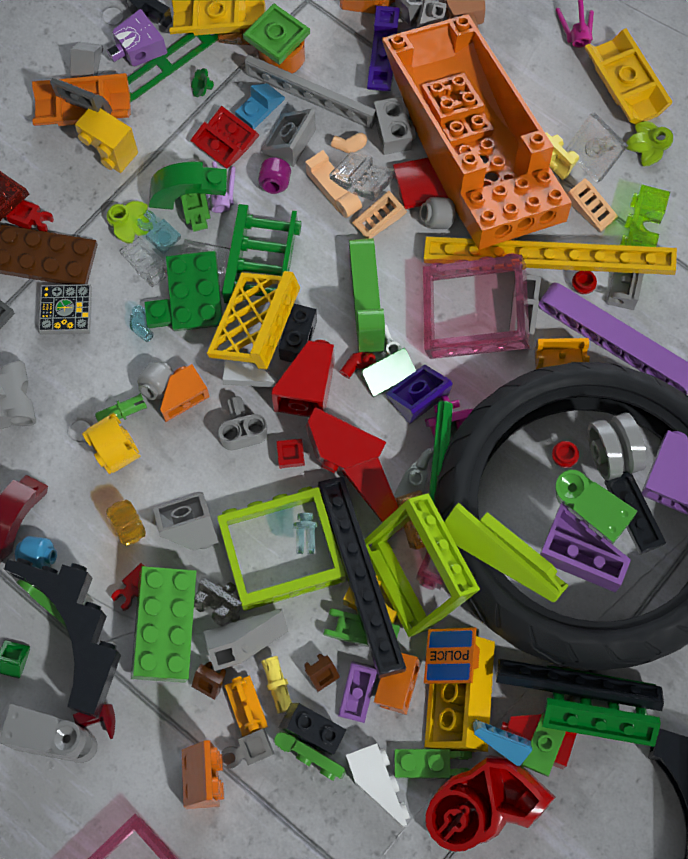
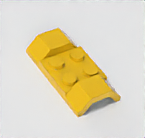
(214, 16)
(629, 78)

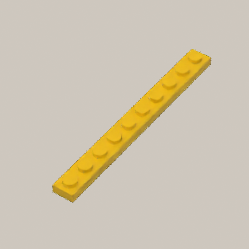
(558, 255)

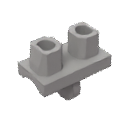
(431, 13)

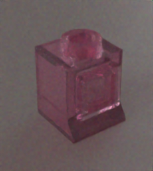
(429, 575)

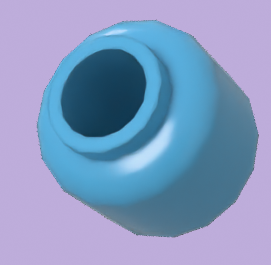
(36, 550)

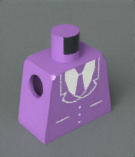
(137, 40)

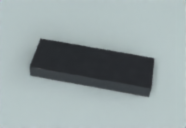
(643, 527)

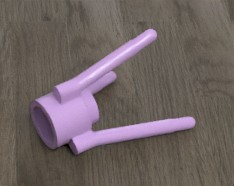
(222, 203)

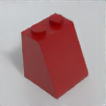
(306, 380)

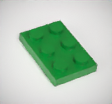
(194, 290)

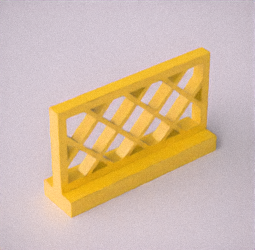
(272, 320)

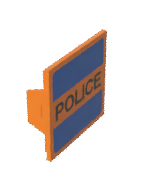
(451, 656)

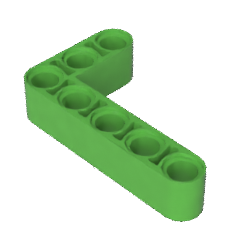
(368, 314)

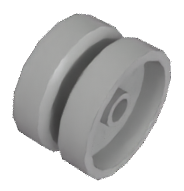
(617, 446)

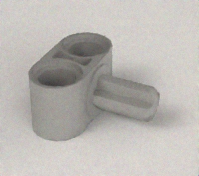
(241, 425)

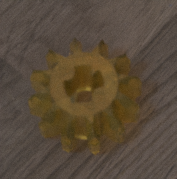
(126, 522)

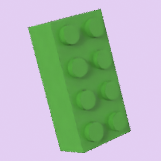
(163, 624)

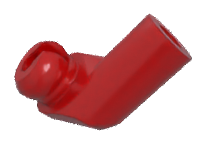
(357, 361)

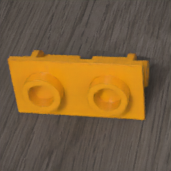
(246, 705)

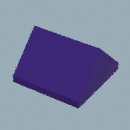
(419, 392)

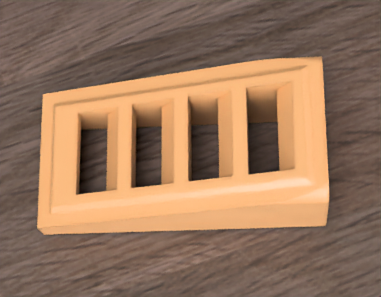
(597, 200)
(381, 204)

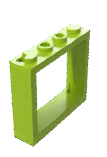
(441, 550)
(294, 587)

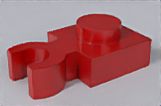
(29, 214)
(131, 590)

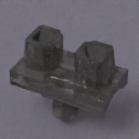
(220, 599)

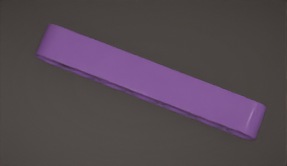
(615, 336)

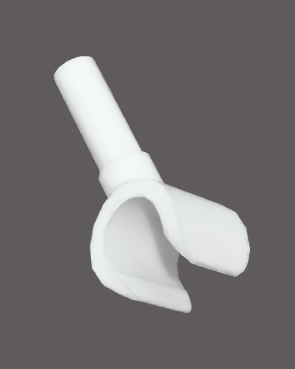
(390, 343)

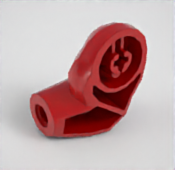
(482, 800)

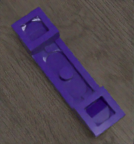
(380, 71)

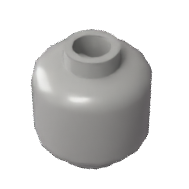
(438, 213)
(154, 380)

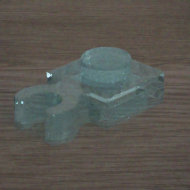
(160, 234)

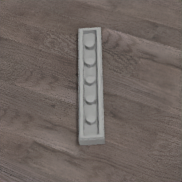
(310, 91)

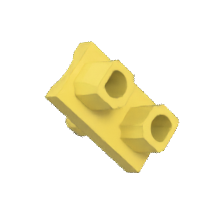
(561, 161)

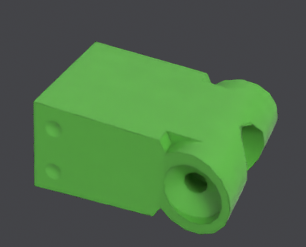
(594, 504)

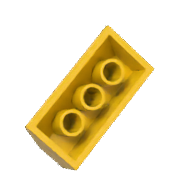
(457, 705)

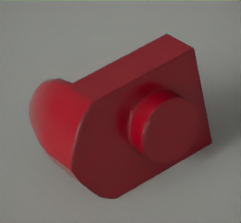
(106, 715)

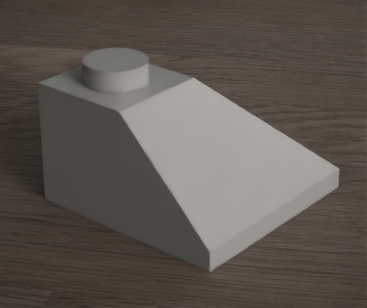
(247, 374)
(186, 522)

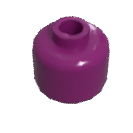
(274, 175)

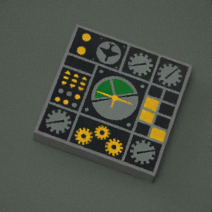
(65, 309)

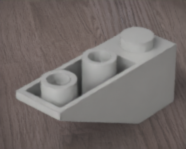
(244, 638)

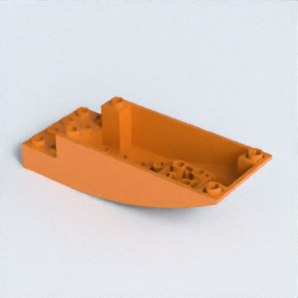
(469, 109)

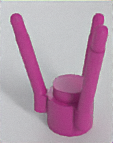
(581, 33)

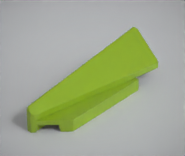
(504, 551)

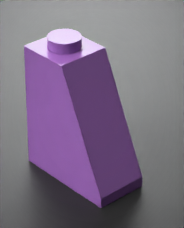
(669, 473)

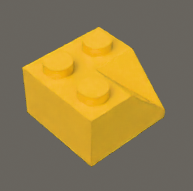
(110, 137)

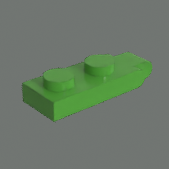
(196, 210)

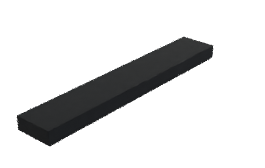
(580, 684)

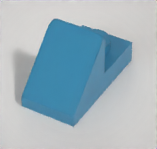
(259, 105)

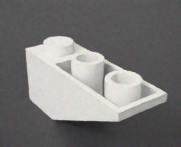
(371, 776)

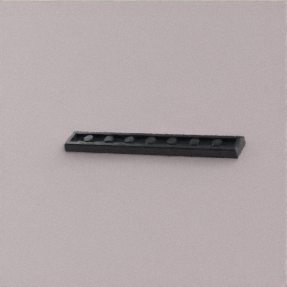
(361, 578)

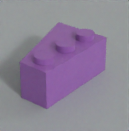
(583, 552)

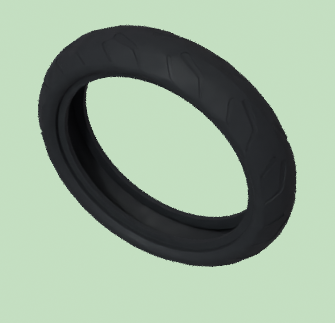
(501, 604)

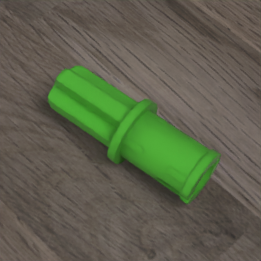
(122, 408)

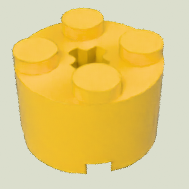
(112, 444)

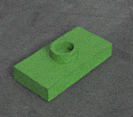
(544, 749)

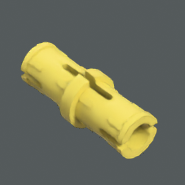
(277, 684)

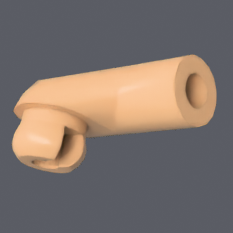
(351, 144)

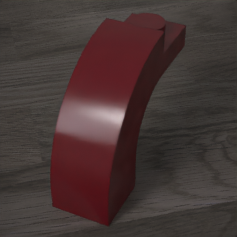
(14, 505)

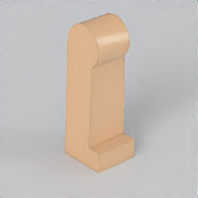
(318, 170)

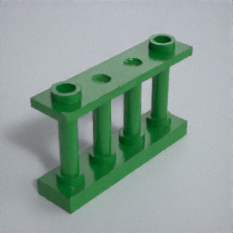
(242, 243)
(601, 721)

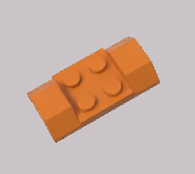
(55, 110)

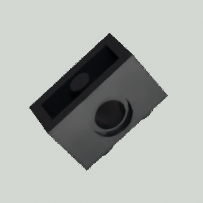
(297, 331)
(312, 728)

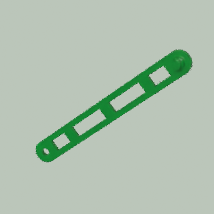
(164, 64)

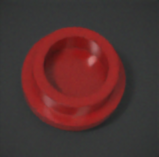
(584, 282)
(565, 454)

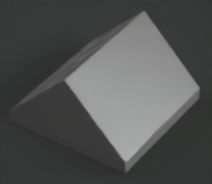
(291, 136)

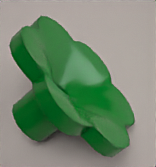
(201, 82)

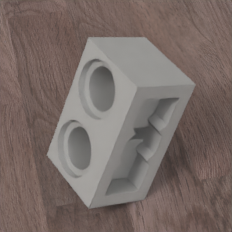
(391, 125)

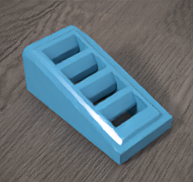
(508, 744)

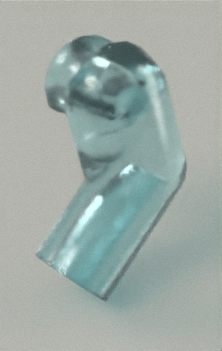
(138, 323)

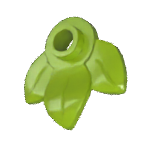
(646, 142)
(126, 227)

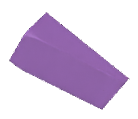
(358, 691)

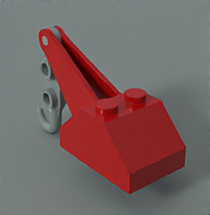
(356, 454)

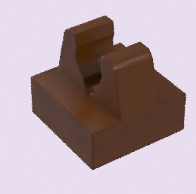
(322, 672)
(208, 681)

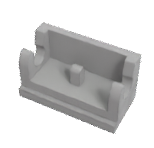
(625, 290)

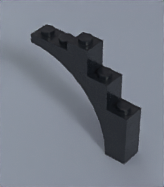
(92, 662)

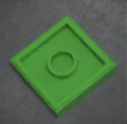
(276, 33)

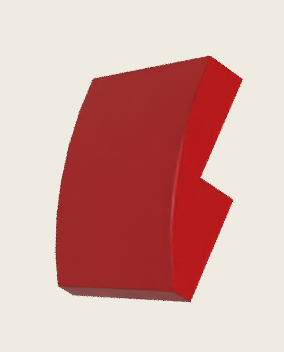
(224, 137)
(417, 182)

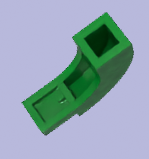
(185, 179)

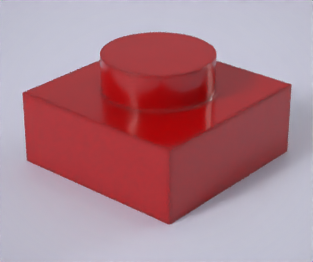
(290, 453)

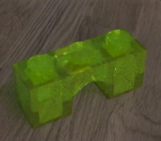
(648, 206)

